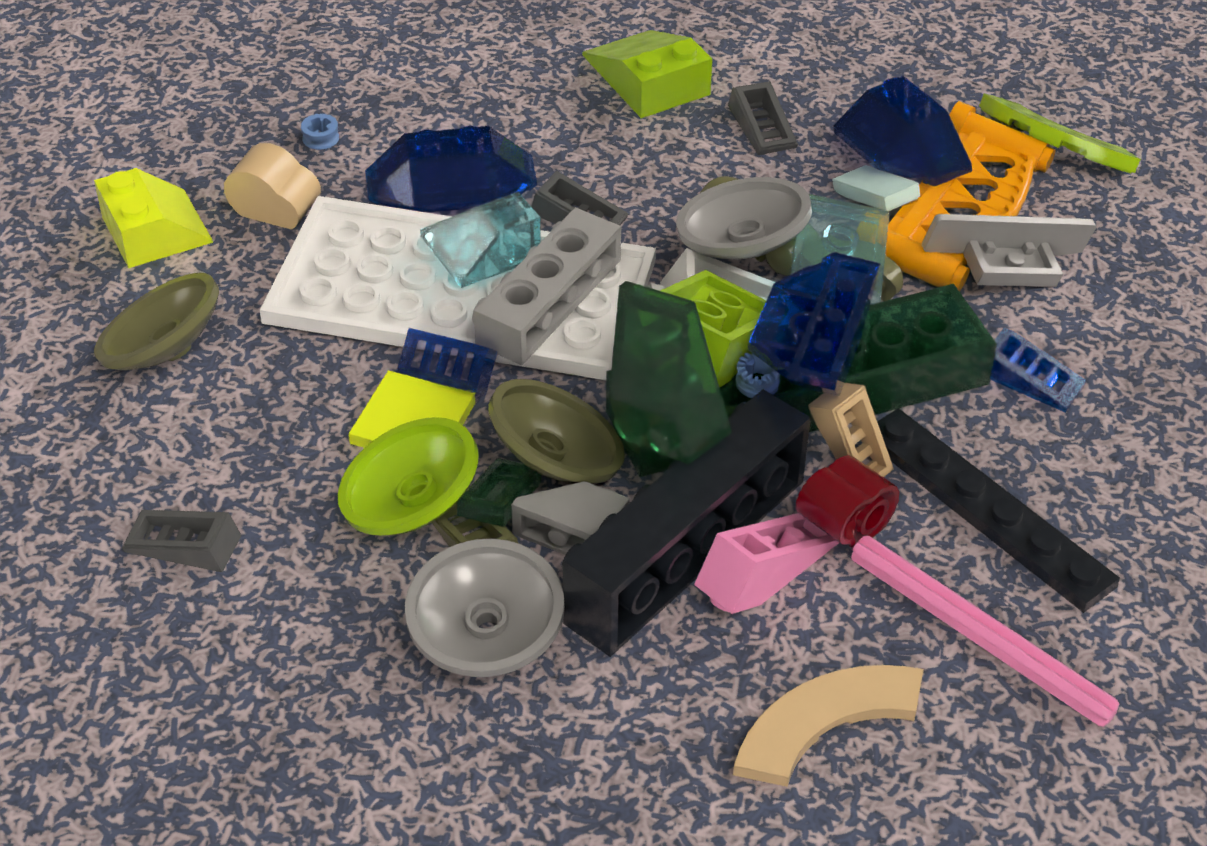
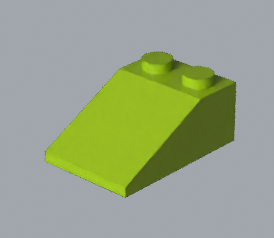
(654, 70)
(726, 316)

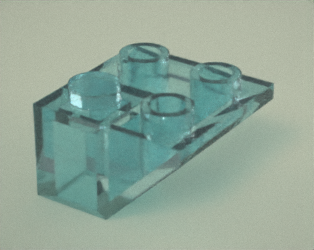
(485, 239)

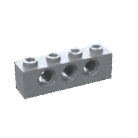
(547, 285)

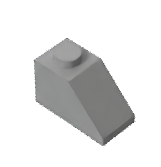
(564, 514)

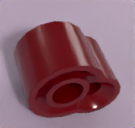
(848, 500)

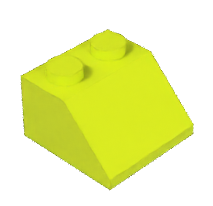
(148, 216)

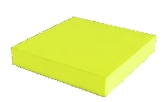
(407, 399)

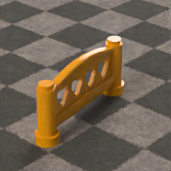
(984, 142)

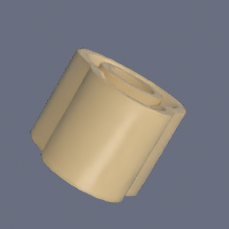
(271, 186)

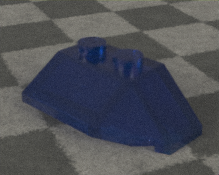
(904, 133)
(449, 170)
(816, 321)

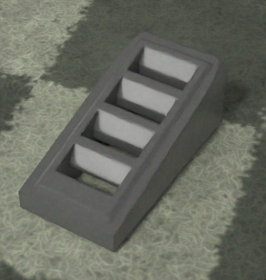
(757, 96)
(558, 195)
(210, 551)

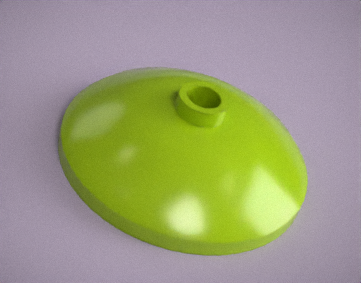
(408, 476)

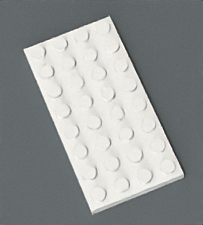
(373, 277)

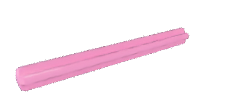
(986, 631)

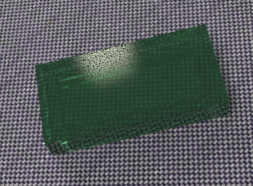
(495, 490)

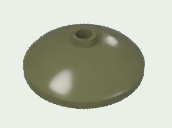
(159, 324)
(555, 432)

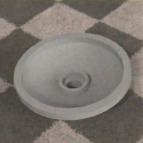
(744, 217)
(479, 585)

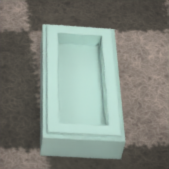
(876, 188)

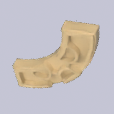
(819, 705)

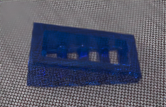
(1016, 351)
(480, 369)

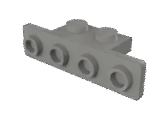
(1009, 247)

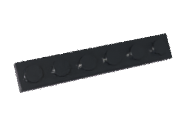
(996, 512)

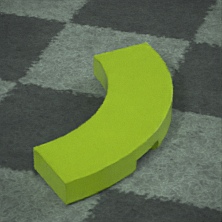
(1059, 135)

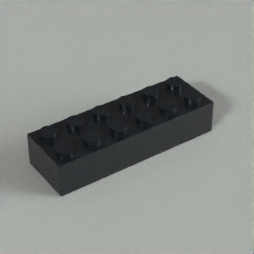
(665, 533)

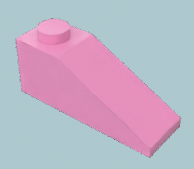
(759, 560)

